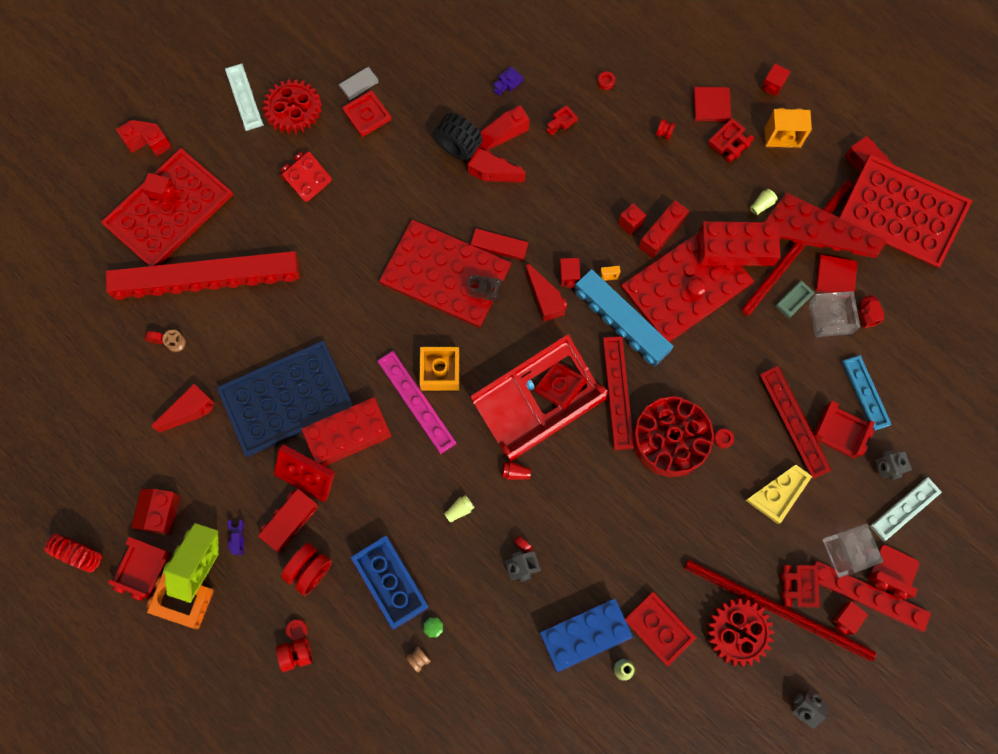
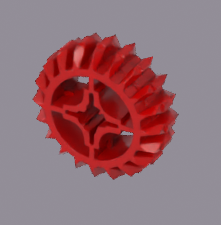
(73, 552)

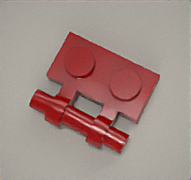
(726, 136)
(807, 586)

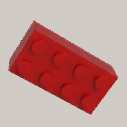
(739, 243)
(346, 432)

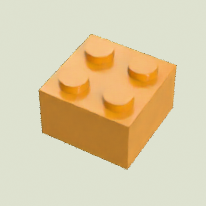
(787, 128)
(439, 368)

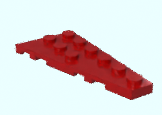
(817, 228)

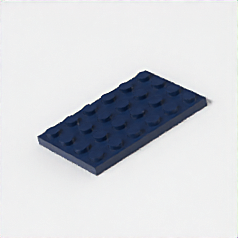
(284, 398)

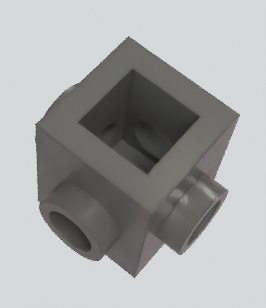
(893, 465)
(518, 567)
(810, 708)

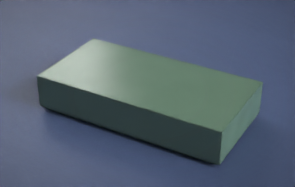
(795, 299)

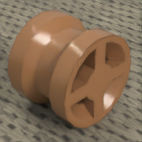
(170, 337)
(417, 659)

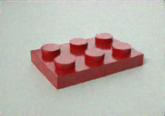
(304, 473)
(660, 629)

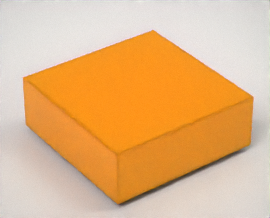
(610, 273)

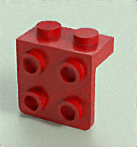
(305, 175)
(895, 573)

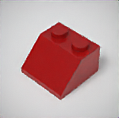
(155, 511)

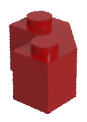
(139, 133)

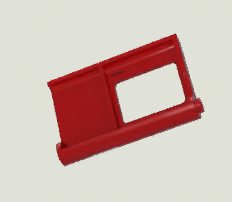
(515, 415)

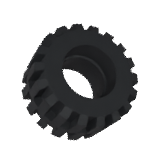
(457, 136)

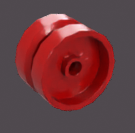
(306, 569)

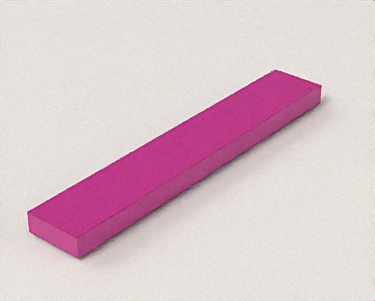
(416, 402)

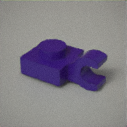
(508, 80)
(236, 543)

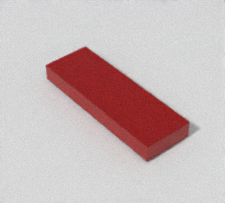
(499, 244)

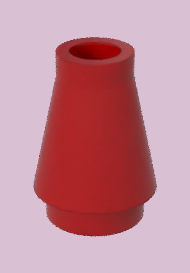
(514, 471)

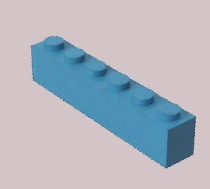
(623, 318)

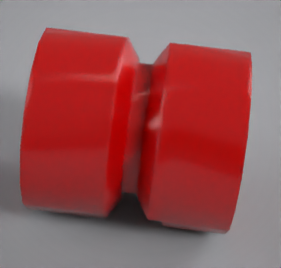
(286, 654)

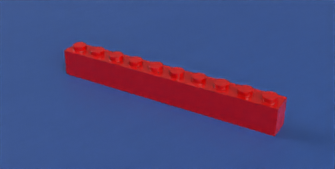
(202, 275)

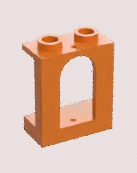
(197, 613)

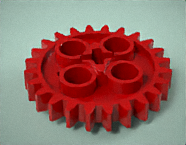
(292, 106)
(732, 648)

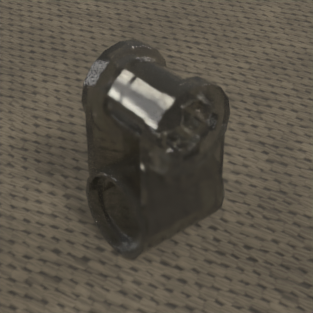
(485, 288)

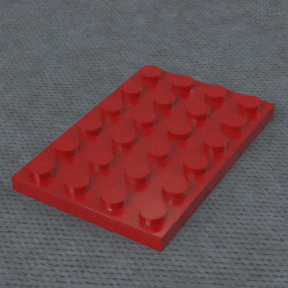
(905, 210)
(158, 227)
(436, 270)
(662, 289)

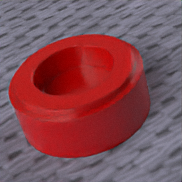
(606, 80)
(154, 337)
(723, 438)
(522, 544)
(296, 629)

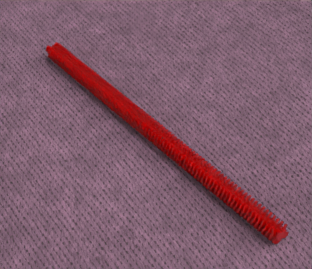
(791, 255)
(864, 652)

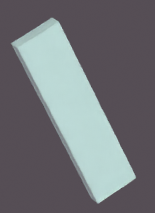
(244, 97)
(905, 509)

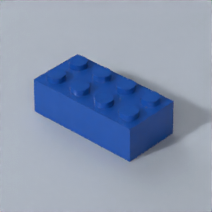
(390, 582)
(585, 635)

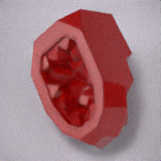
(870, 311)

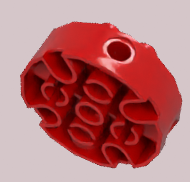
(674, 418)

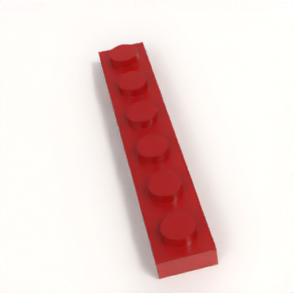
(618, 393)
(796, 422)
(873, 598)

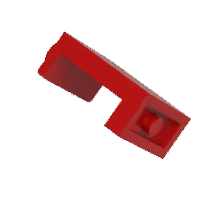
(843, 431)
(140, 569)

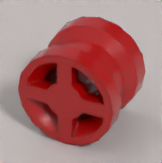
(665, 129)

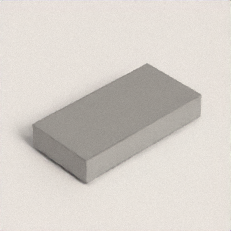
(358, 83)

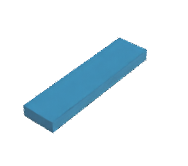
(866, 392)

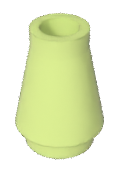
(765, 200)
(459, 509)
(618, 669)

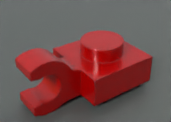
(563, 118)

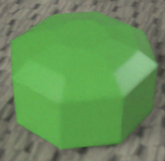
(433, 627)

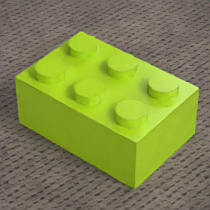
(191, 562)

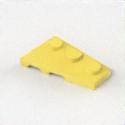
(780, 494)

